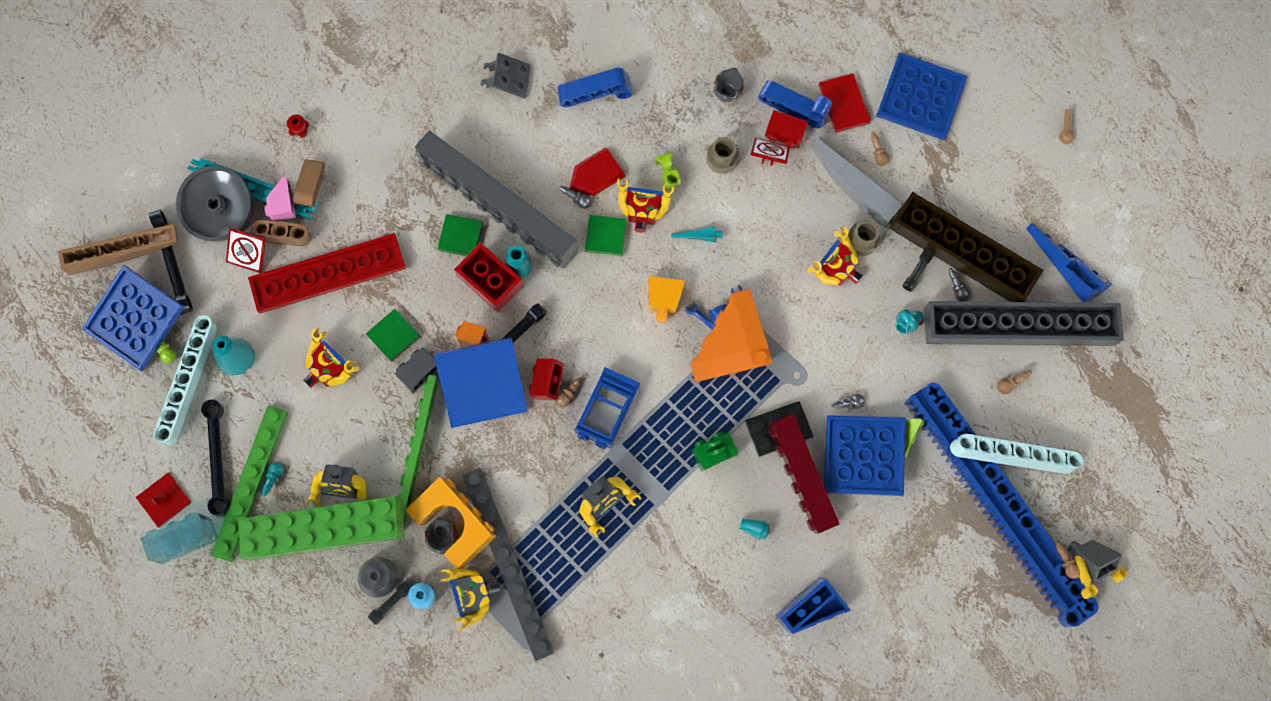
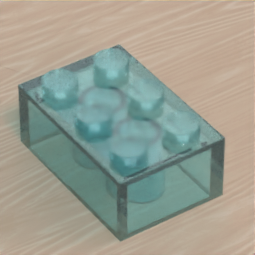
(178, 538)

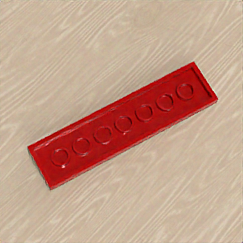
(326, 273)

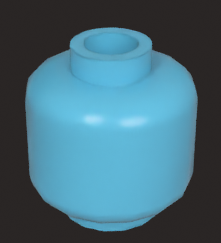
(428, 597)

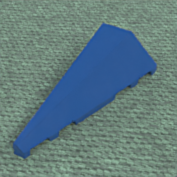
(1075, 272)

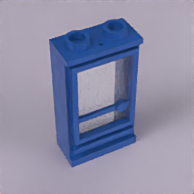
(607, 408)

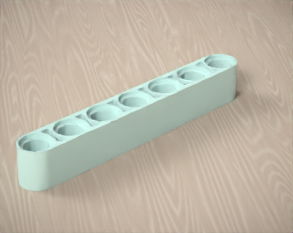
(188, 389)
(1027, 454)

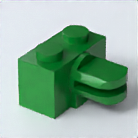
(714, 451)

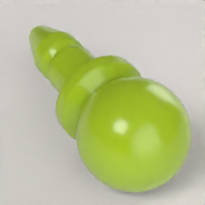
(166, 353)

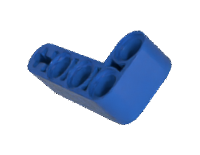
(596, 86)
(795, 104)

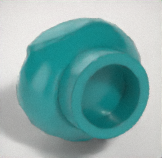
(908, 321)

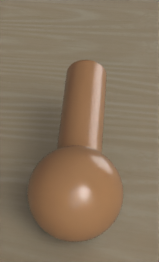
(1067, 135)

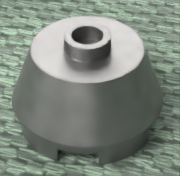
(377, 577)

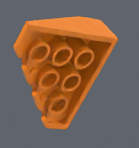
(735, 341)

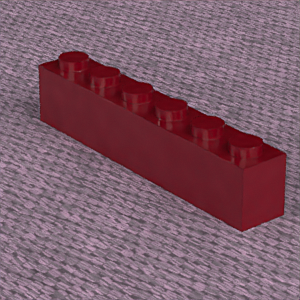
(803, 474)

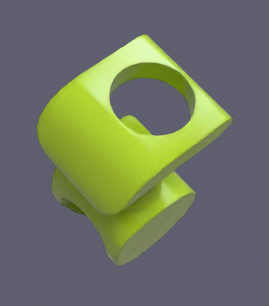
(669, 175)

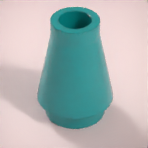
(756, 528)

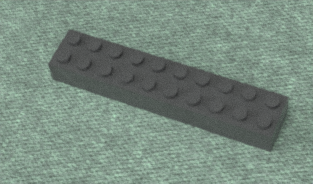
(496, 200)
(1023, 323)

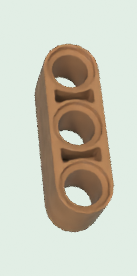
(309, 182)
(275, 228)

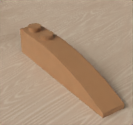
(116, 249)

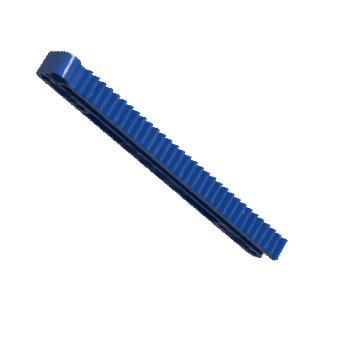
(1030, 542)

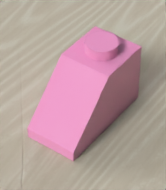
(280, 202)

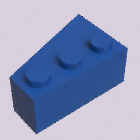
(811, 607)

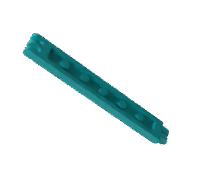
(258, 188)

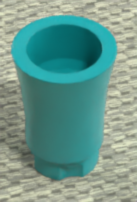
(518, 261)

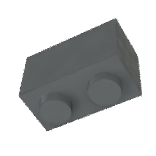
(416, 369)

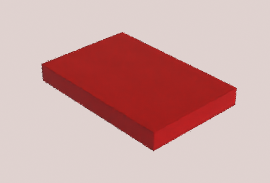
(847, 103)

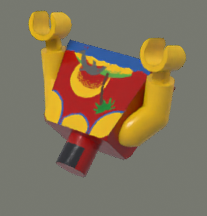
(643, 205)
(838, 262)
(326, 363)

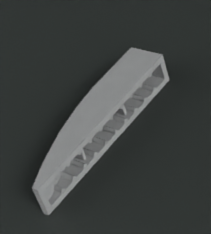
(860, 188)

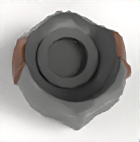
(728, 85)
(440, 535)

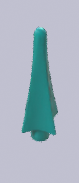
(706, 234)

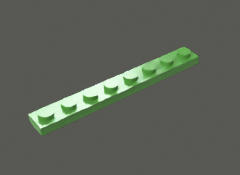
(417, 442)
(249, 482)

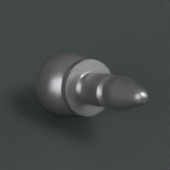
(582, 200)
(961, 293)
(855, 401)

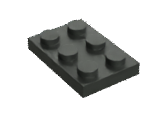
(759, 426)

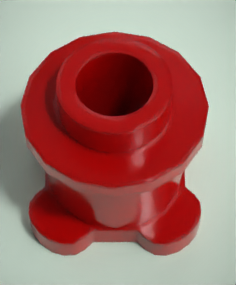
(297, 125)

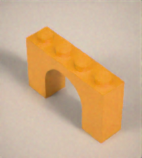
(476, 532)

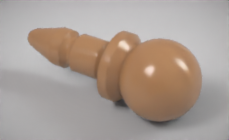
(881, 156)
(1006, 385)
(566, 394)
(1071, 568)

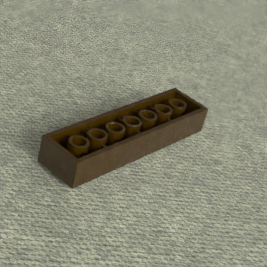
(966, 249)

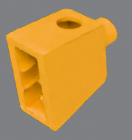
(664, 296)

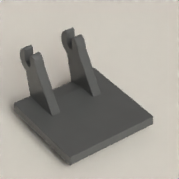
(509, 75)

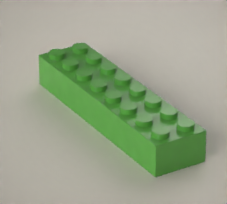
(321, 528)

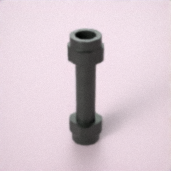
(911, 282)
(377, 615)

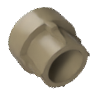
(722, 164)
(870, 231)

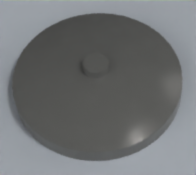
(213, 202)

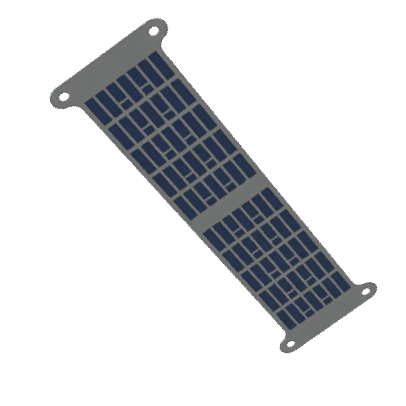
(650, 460)

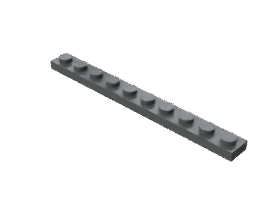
(509, 567)

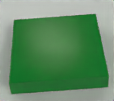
(459, 235)
(605, 235)
(393, 335)

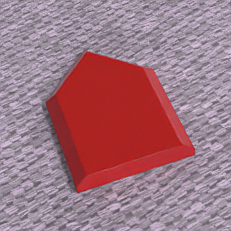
(596, 173)

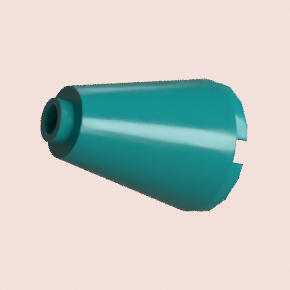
(233, 354)

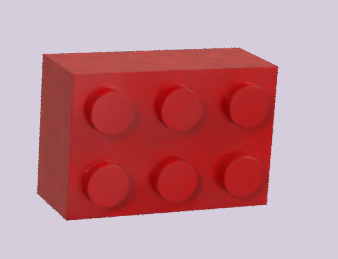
(488, 277)

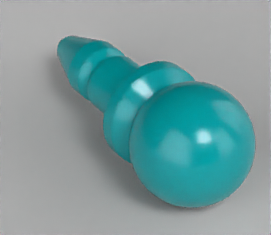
(275, 471)

